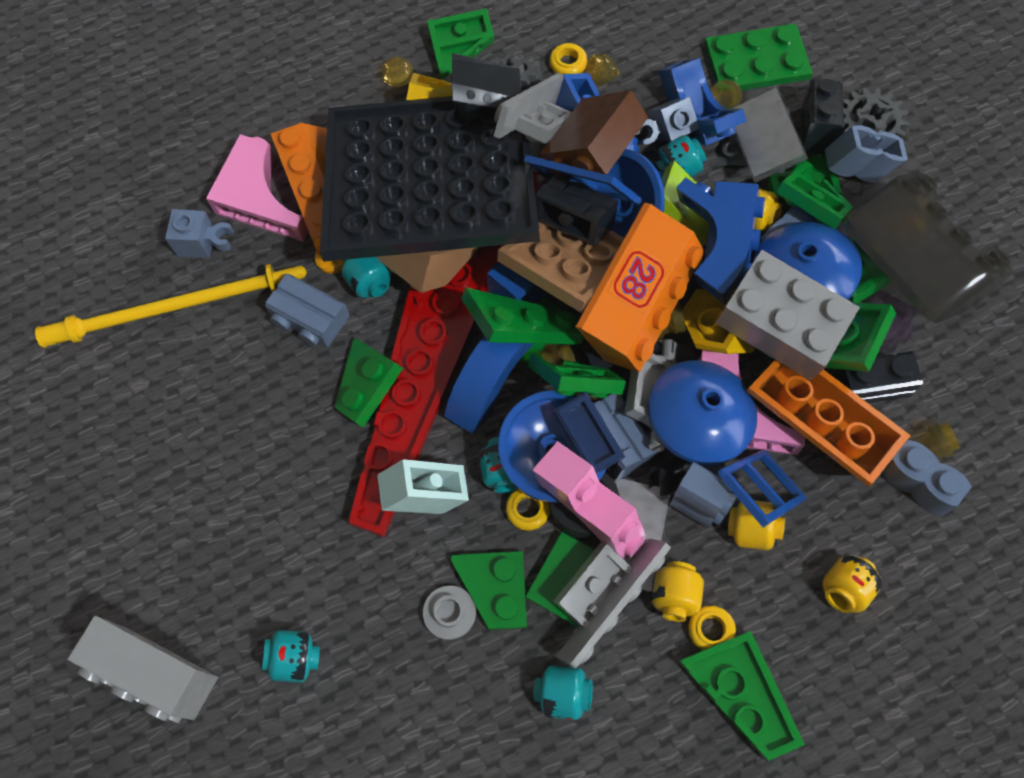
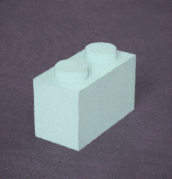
(422, 487)

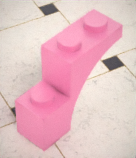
(599, 508)

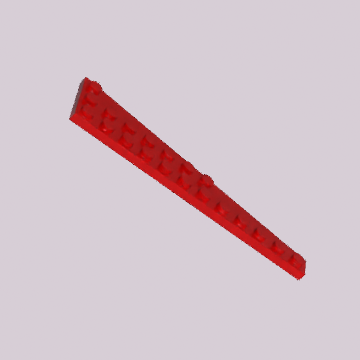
(428, 349)

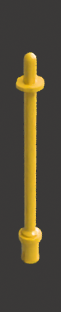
(76, 328)

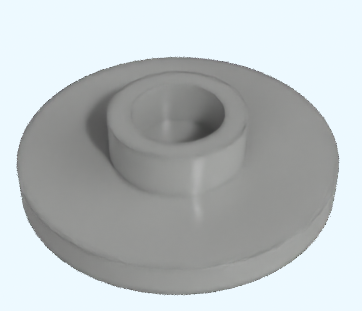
(449, 612)

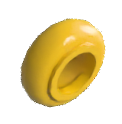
(568, 49)
(524, 523)
(710, 612)

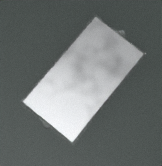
(768, 135)
(651, 510)

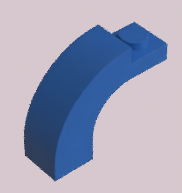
(714, 120)
(730, 257)
(481, 381)

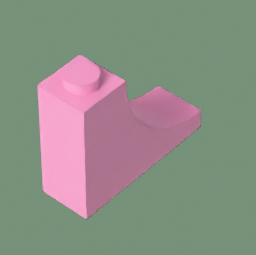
(245, 190)
(769, 433)

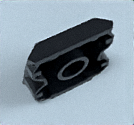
(481, 85)

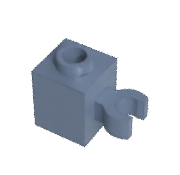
(670, 121)
(193, 234)

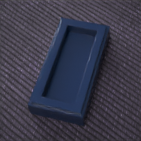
(588, 433)

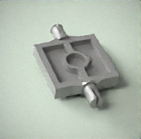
(641, 385)

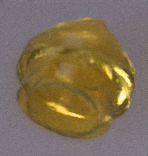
(602, 69)
(397, 71)
(727, 93)
(940, 440)

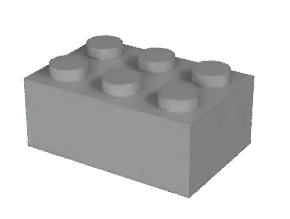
(787, 315)
(141, 671)

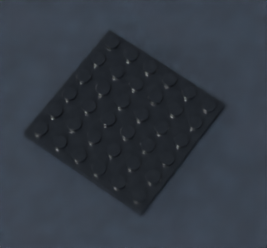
(422, 181)

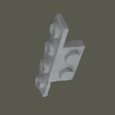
(533, 112)
(601, 592)

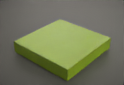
(674, 208)

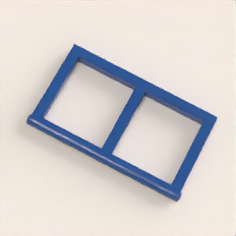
(584, 178)
(781, 507)

